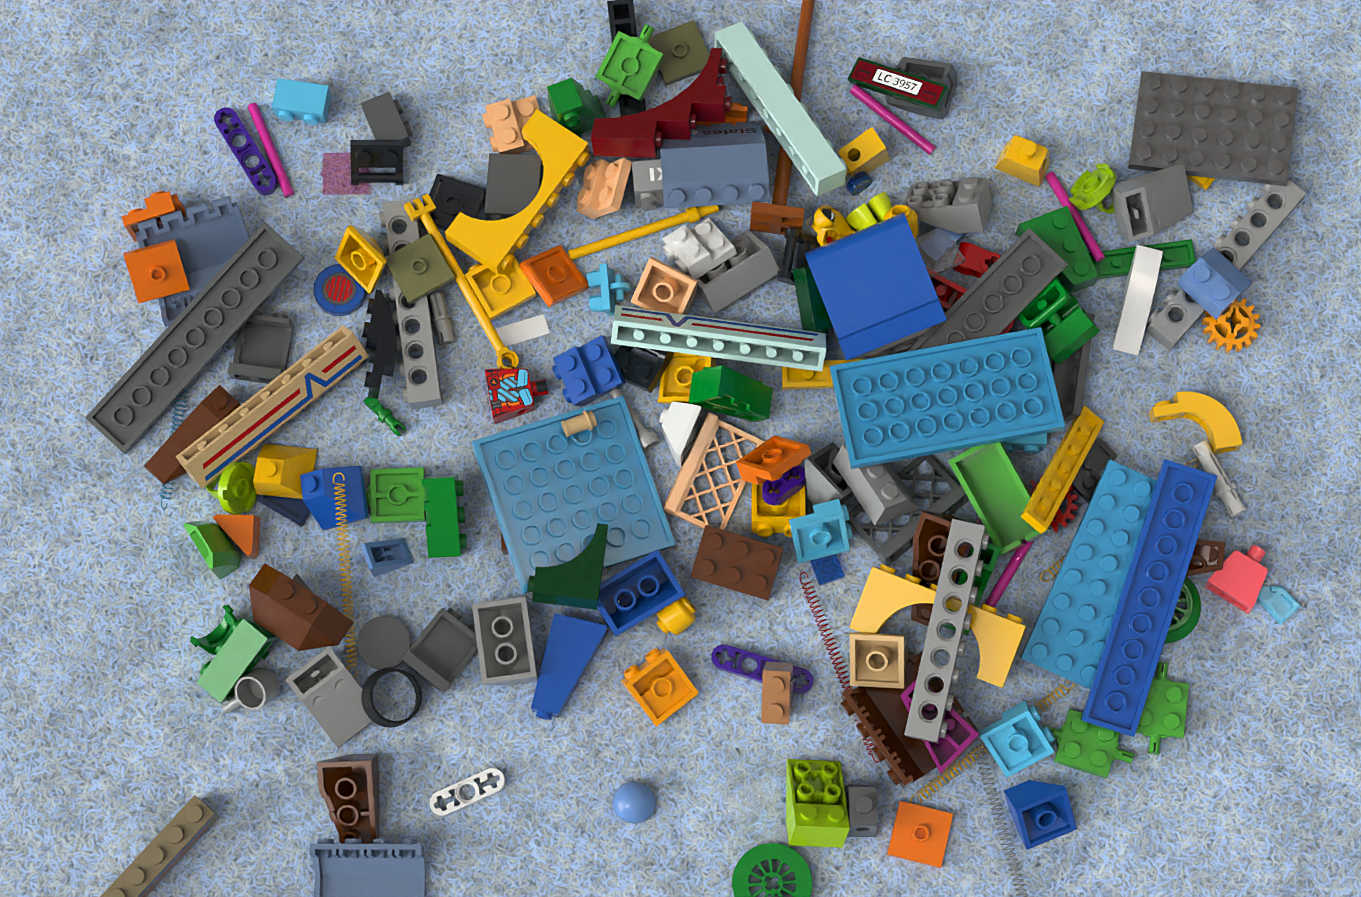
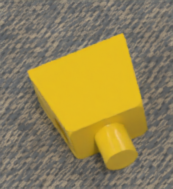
(868, 149)
(1024, 160)

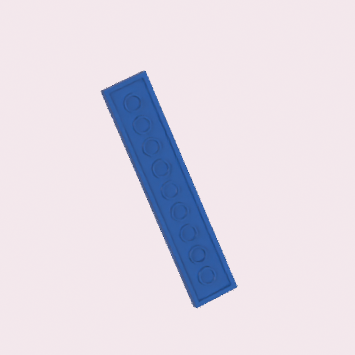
(1148, 597)

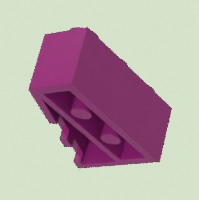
(958, 735)

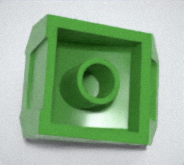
(214, 547)

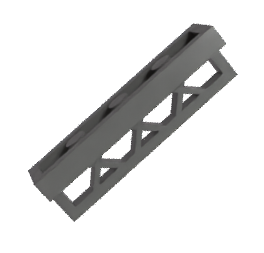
(1070, 380)

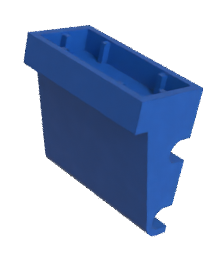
(875, 286)

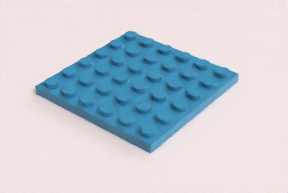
(559, 487)

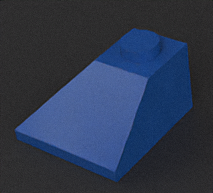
(319, 495)
(1040, 811)

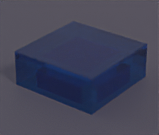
(827, 569)

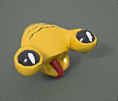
(830, 224)

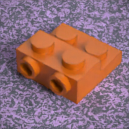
(157, 205)
(772, 459)

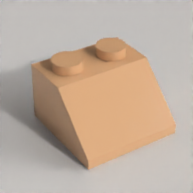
(664, 289)

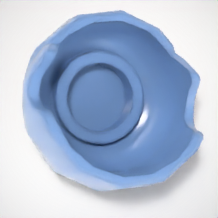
(633, 802)

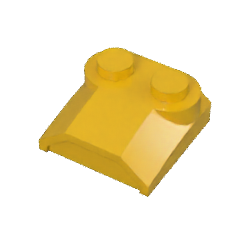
(676, 379)

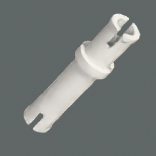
(1223, 486)

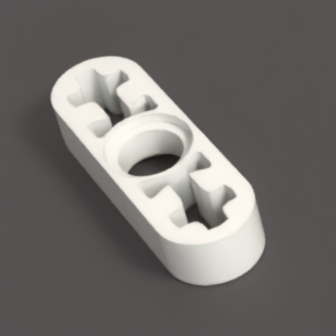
(451, 808)

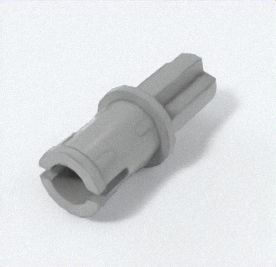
(441, 319)

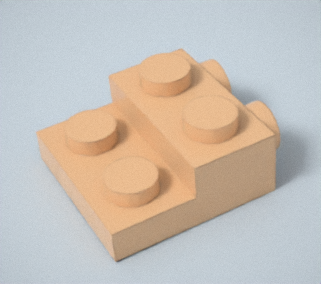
(507, 121)
(603, 187)

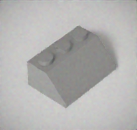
(738, 274)
(876, 489)
(504, 642)

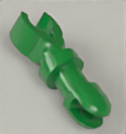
(384, 415)

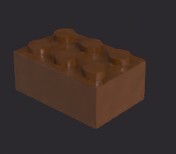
(737, 562)

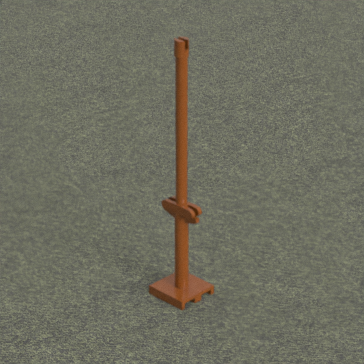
(778, 216)

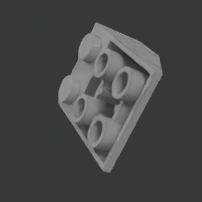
(1151, 202)
(952, 205)
(331, 696)

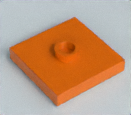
(156, 271)
(554, 275)
(920, 834)

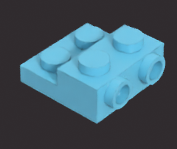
(821, 532)
(1018, 739)

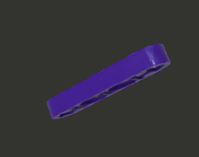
(245, 151)
(758, 673)

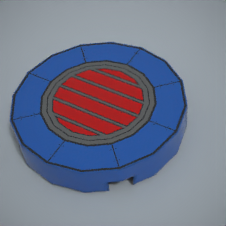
(338, 291)

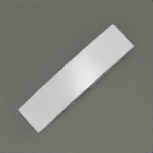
(1137, 300)

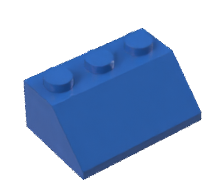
(637, 593)

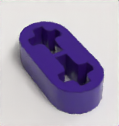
(786, 487)

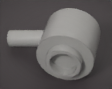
(253, 690)

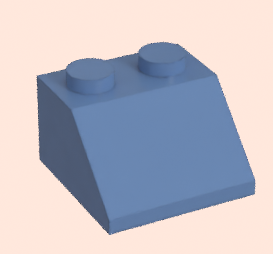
(1214, 283)

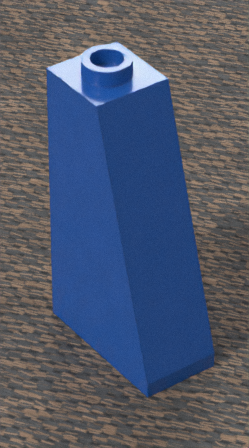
(566, 658)

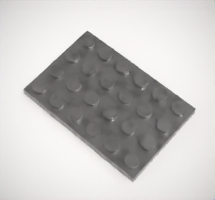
(1214, 128)

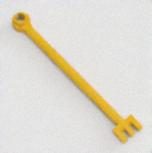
(423, 212)

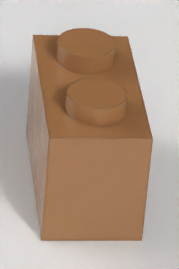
(777, 693)

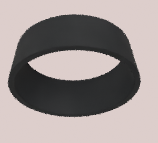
(367, 698)

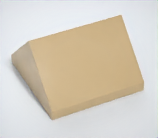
(878, 660)

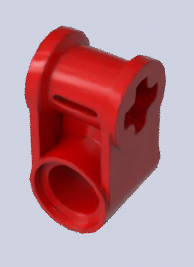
(976, 260)

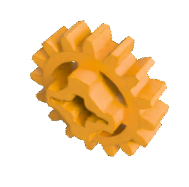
(1242, 324)

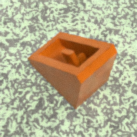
(242, 530)

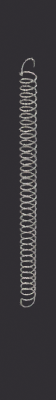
(993, 808)

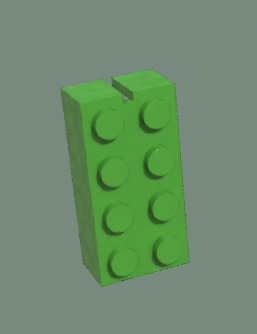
(996, 494)

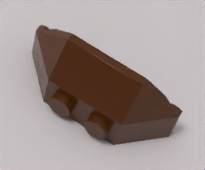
(295, 612)

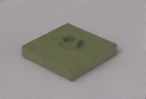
(683, 52)
(419, 268)

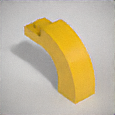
(1205, 411)

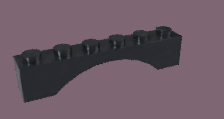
(622, 19)

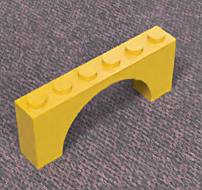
(496, 241)
(996, 635)

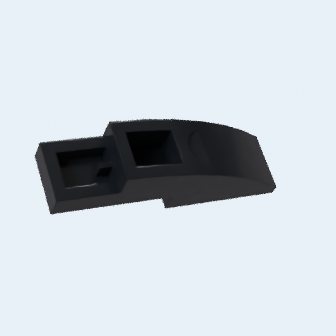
(381, 340)

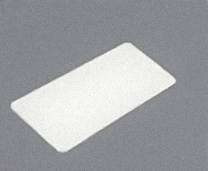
(523, 330)

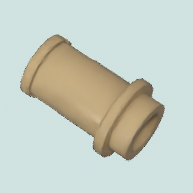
(579, 423)

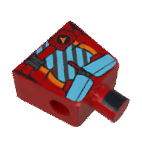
(512, 392)

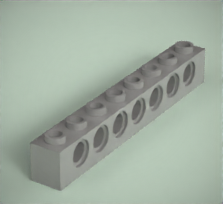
(1287, 197)
(428, 393)
(960, 534)

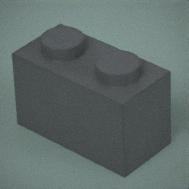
(385, 120)

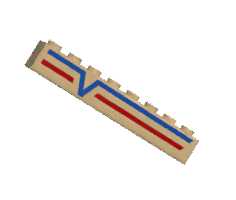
(272, 406)

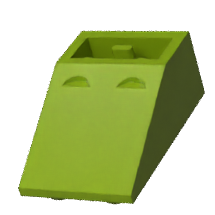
(815, 803)

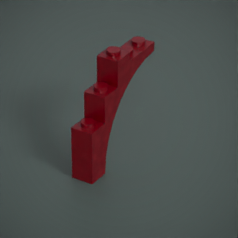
(644, 132)

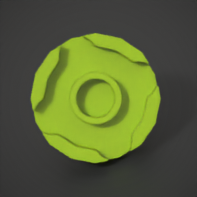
(1093, 187)
(235, 488)

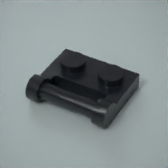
(376, 155)
(807, 244)
(640, 371)

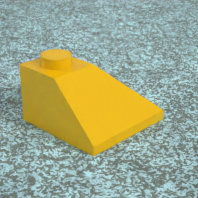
(361, 257)
(280, 469)

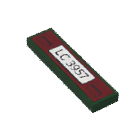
(898, 84)

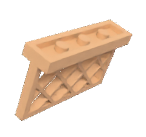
(692, 464)

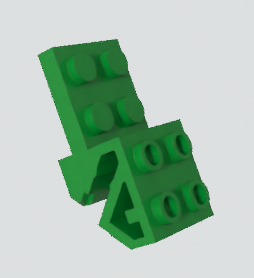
(1062, 321)

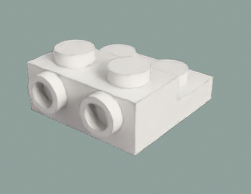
(698, 249)

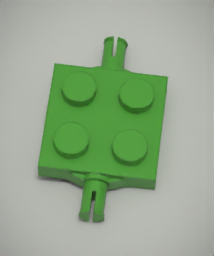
(630, 66)
(396, 495)
(1163, 710)
(1087, 746)

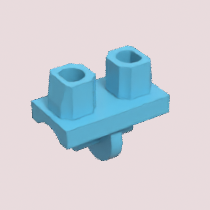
(610, 289)

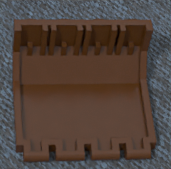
(884, 720)

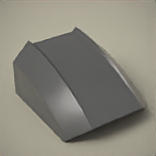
(935, 71)

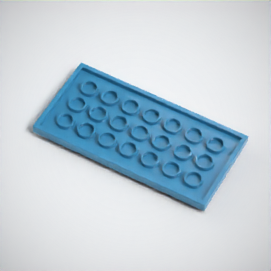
(946, 398)
(1091, 577)

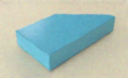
(1277, 602)

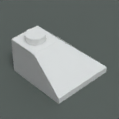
(680, 427)

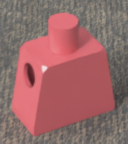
(1240, 578)

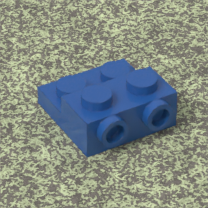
(588, 371)

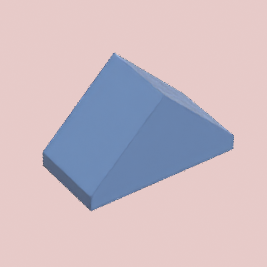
(386, 555)

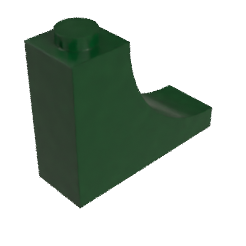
(811, 306)
(575, 581)

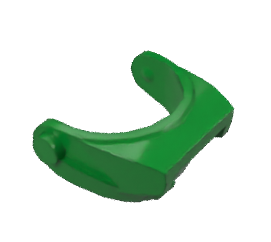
(213, 639)

